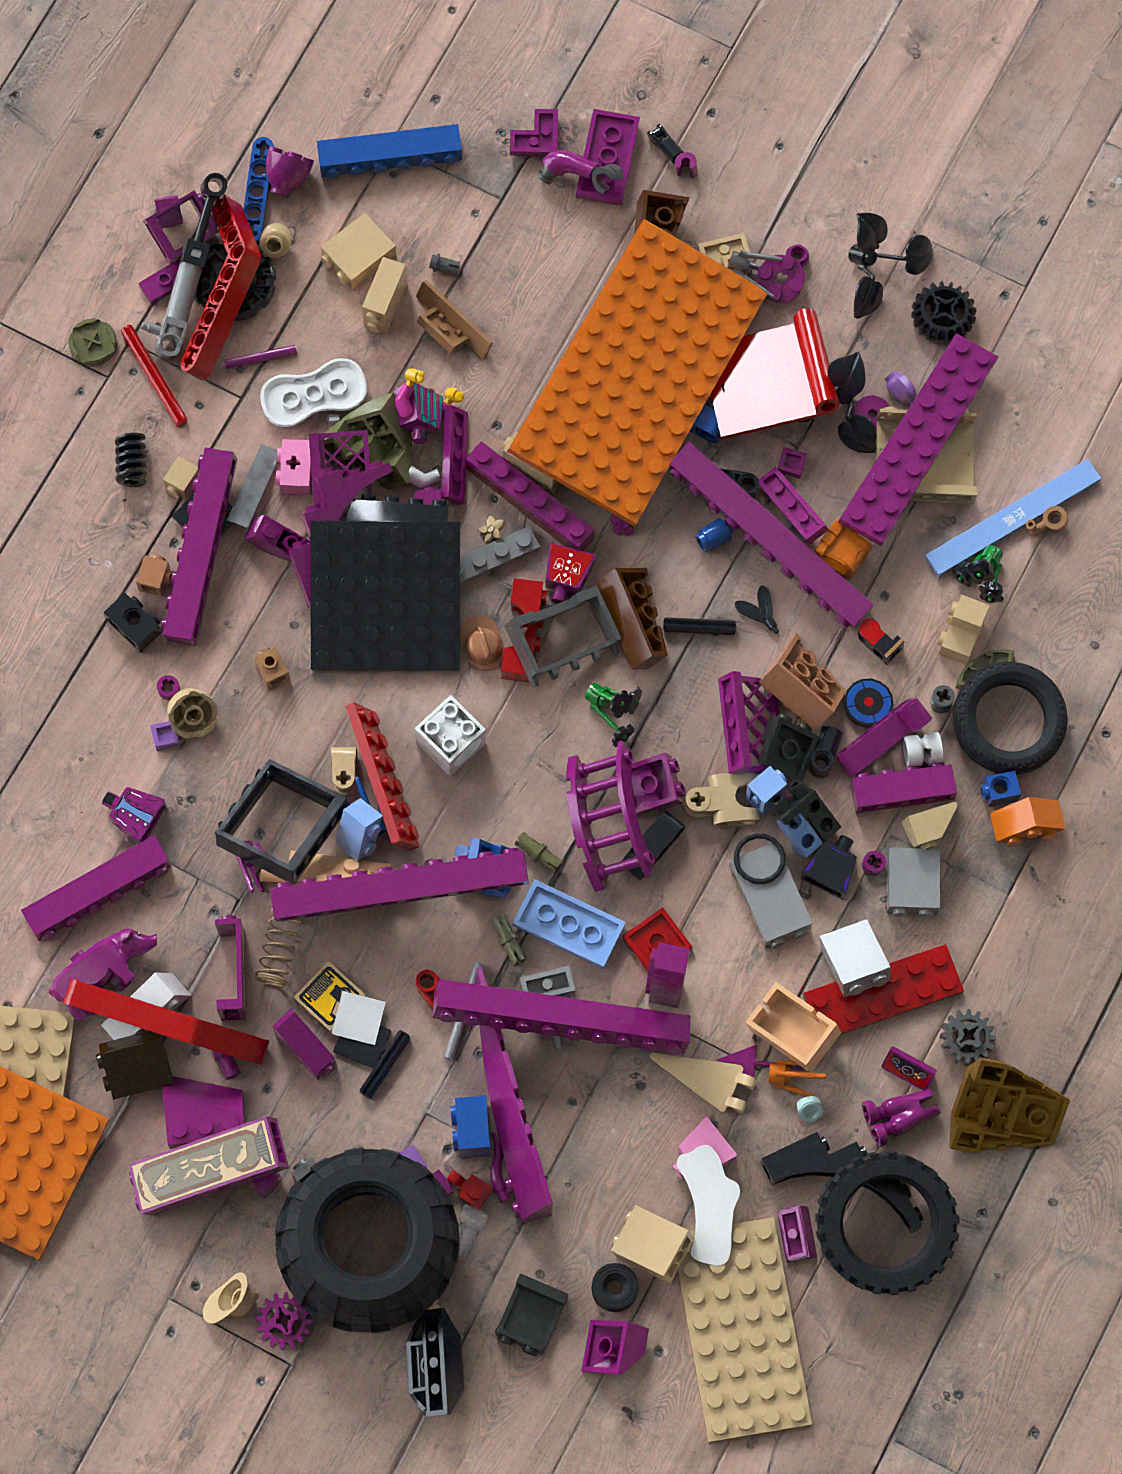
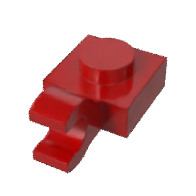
(472, 1190)

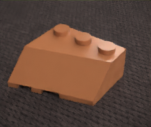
(802, 684)

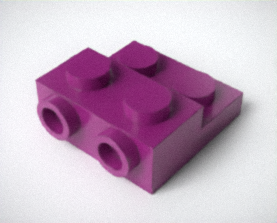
(656, 784)

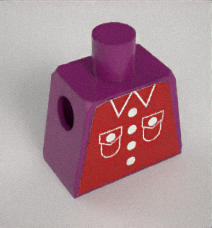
(567, 571)

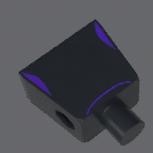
(831, 867)

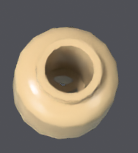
(275, 240)

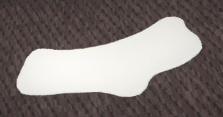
(713, 1201)

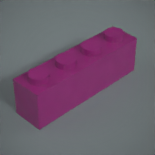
(903, 788)

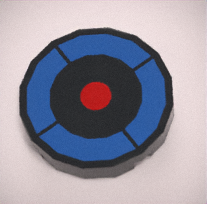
(867, 702)

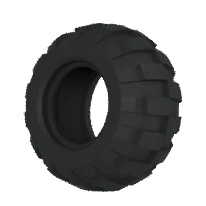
(379, 1300)

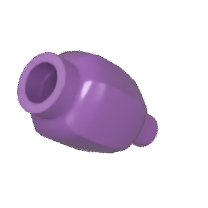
(901, 387)

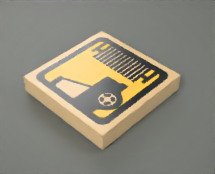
(323, 994)

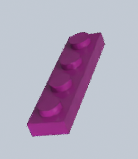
(454, 455)
(792, 505)

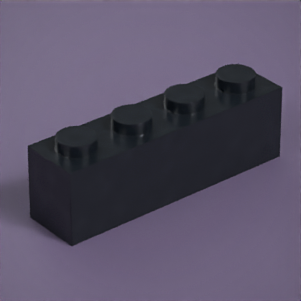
(392, 510)

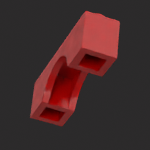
(526, 597)

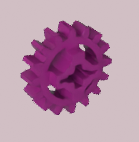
(271, 1324)

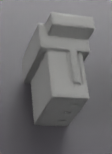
(332, 419)

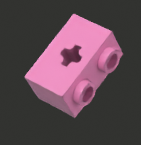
(298, 480)

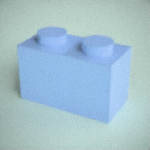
(765, 788)
(359, 829)

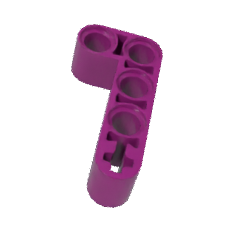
(883, 735)

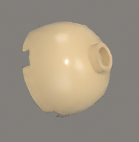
(192, 713)

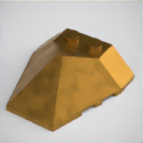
(1004, 1109)

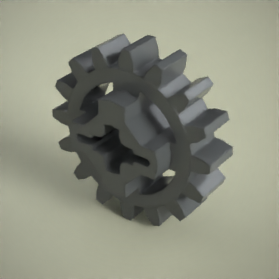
(960, 1028)

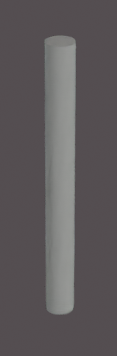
(459, 1026)

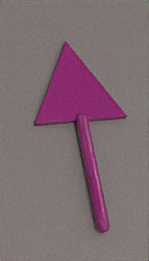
(746, 1059)

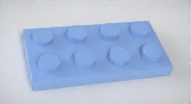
(569, 923)

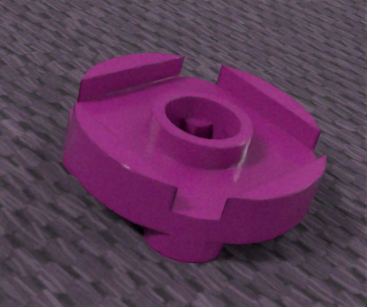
(794, 283)

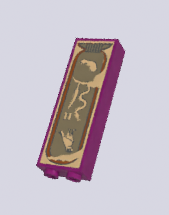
(208, 1166)

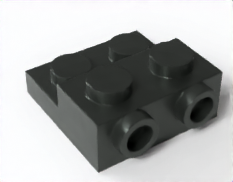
(787, 747)

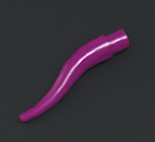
(495, 1172)

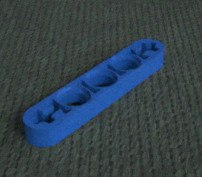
(257, 181)

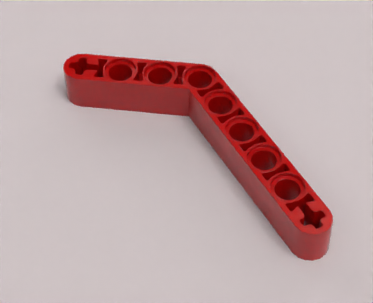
(228, 290)
(166, 1022)

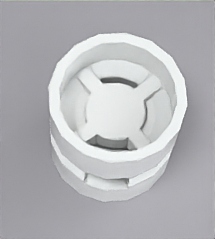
(914, 753)

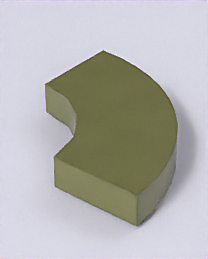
(982, 661)

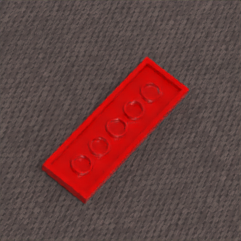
(382, 776)
(913, 984)

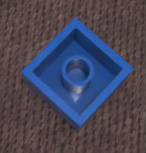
(472, 1127)

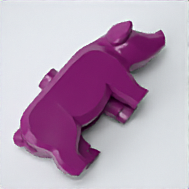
(103, 964)

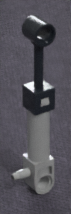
(190, 268)

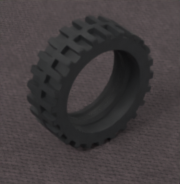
(941, 1236)

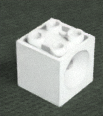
(450, 735)

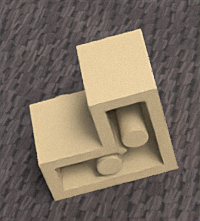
(965, 624)

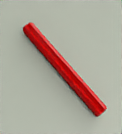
(154, 375)

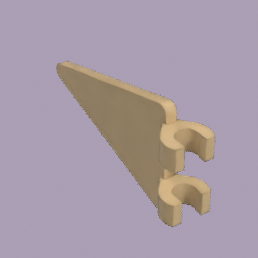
(708, 1079)

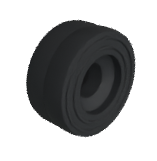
(625, 1276)

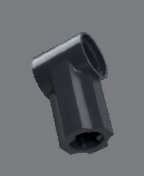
(825, 750)

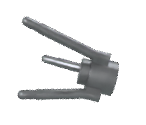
(740, 262)

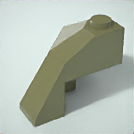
(385, 439)

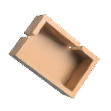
(793, 1027)

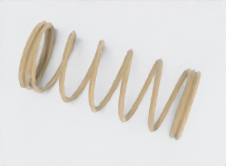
(260, 976)

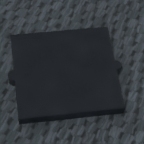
(363, 1052)

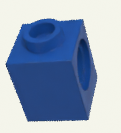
(1008, 781)

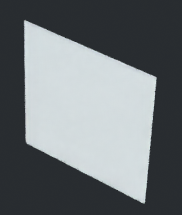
(358, 1018)

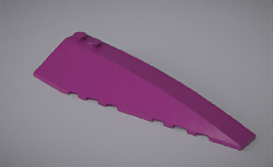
(514, 1134)

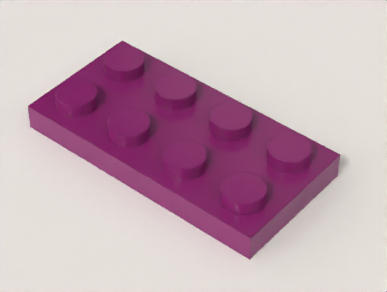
(609, 142)

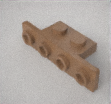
(448, 324)

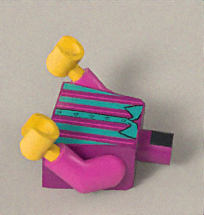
(420, 408)

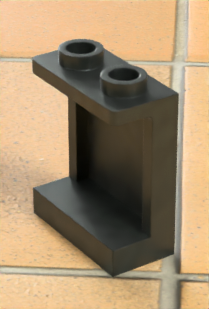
(531, 1315)

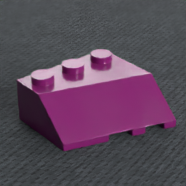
(200, 1110)

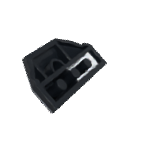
(435, 1363)

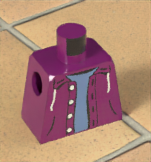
(134, 812)

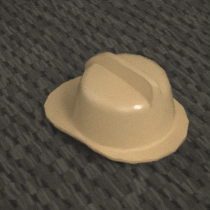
(231, 1299)

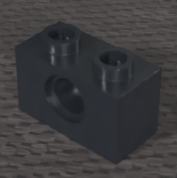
(137, 635)

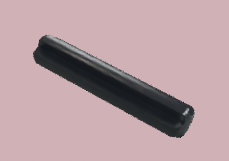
(704, 626)
(385, 1064)

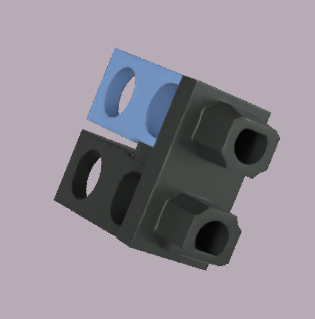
(804, 818)

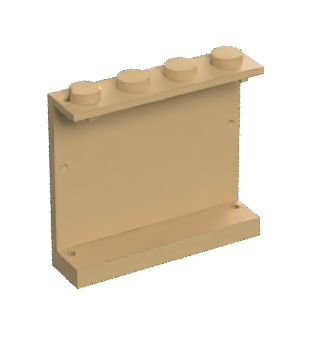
(953, 470)

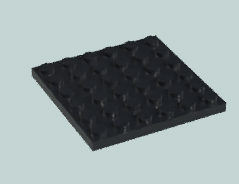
(385, 595)

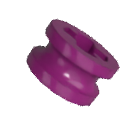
(160, 686)
(869, 869)

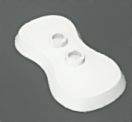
(293, 398)

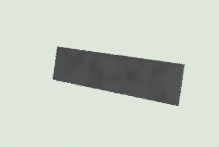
(253, 486)

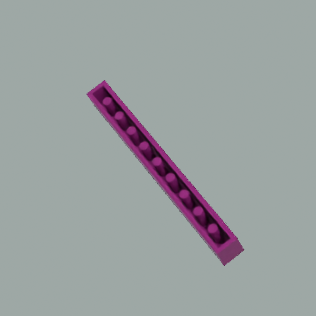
(770, 535)
(400, 885)
(561, 1017)

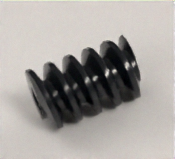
(129, 459)

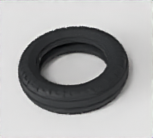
(1040, 687)

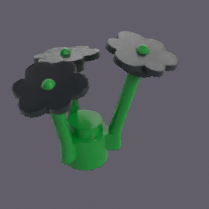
(620, 703)

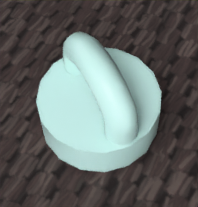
(810, 1108)

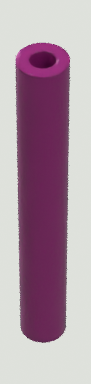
(260, 356)

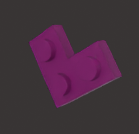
(537, 141)

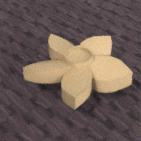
(493, 529)

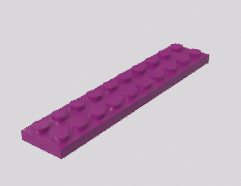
(918, 440)

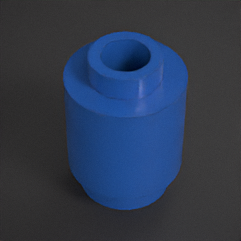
(714, 535)

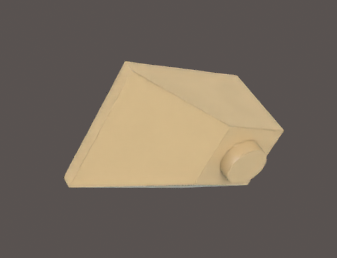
(928, 825)

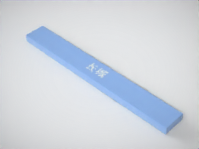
(1012, 518)

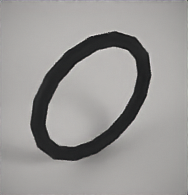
(756, 880)

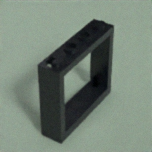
(313, 842)

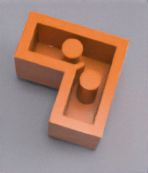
(1027, 819)

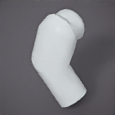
(423, 479)

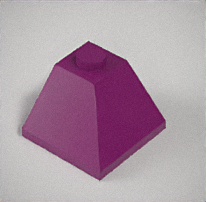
(613, 1346)

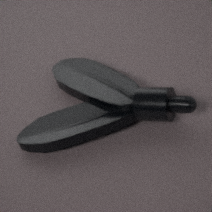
(763, 613)

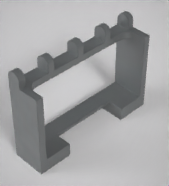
(528, 619)

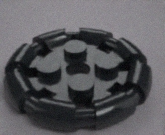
(262, 292)

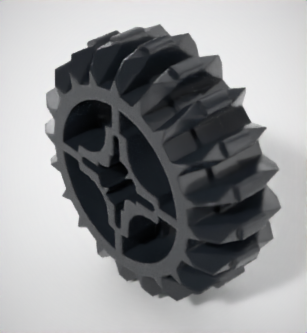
(934, 297)

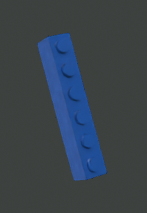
(389, 150)

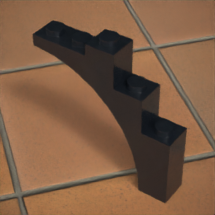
(811, 1158)

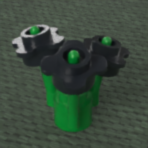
(982, 570)

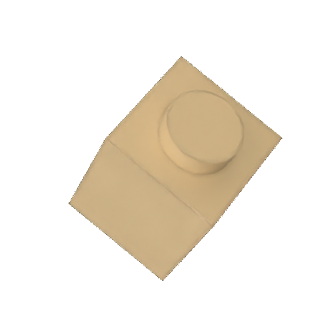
(180, 478)

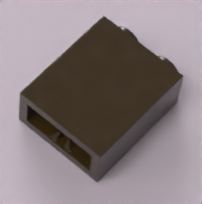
(134, 1064)

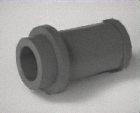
(444, 265)

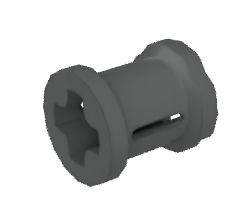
(944, 691)

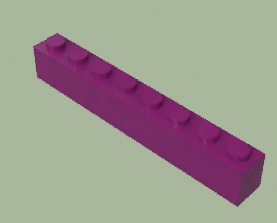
(199, 546)

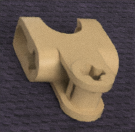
(720, 801)

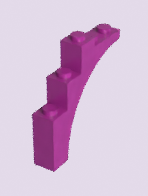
(335, 496)

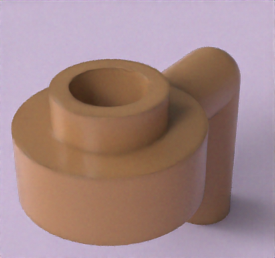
(1050, 513)

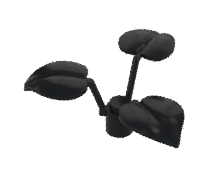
(870, 233)
(849, 376)

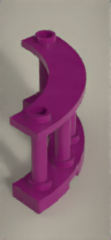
(581, 818)

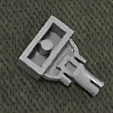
(552, 982)

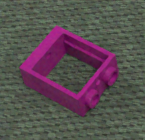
(160, 237)

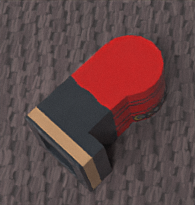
(878, 641)

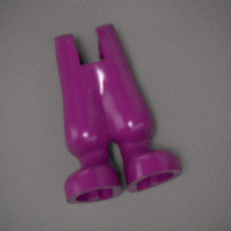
(903, 1113)

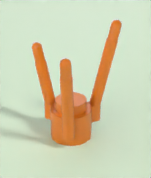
(780, 1073)

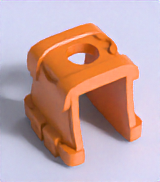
(843, 549)

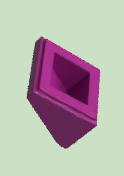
(171, 218)

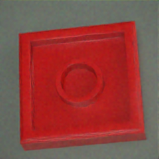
(651, 931)

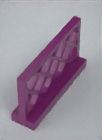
(318, 461)
(737, 724)

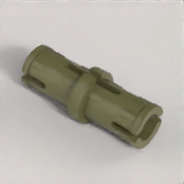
(539, 852)
(509, 940)

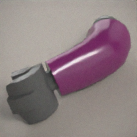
(564, 161)

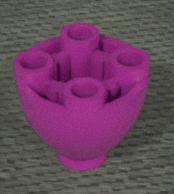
(286, 170)

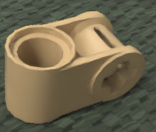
(344, 766)

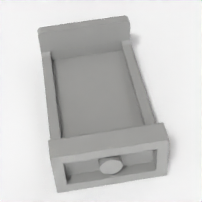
(775, 904)

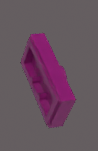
(160, 283)

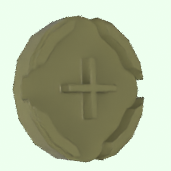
(92, 342)

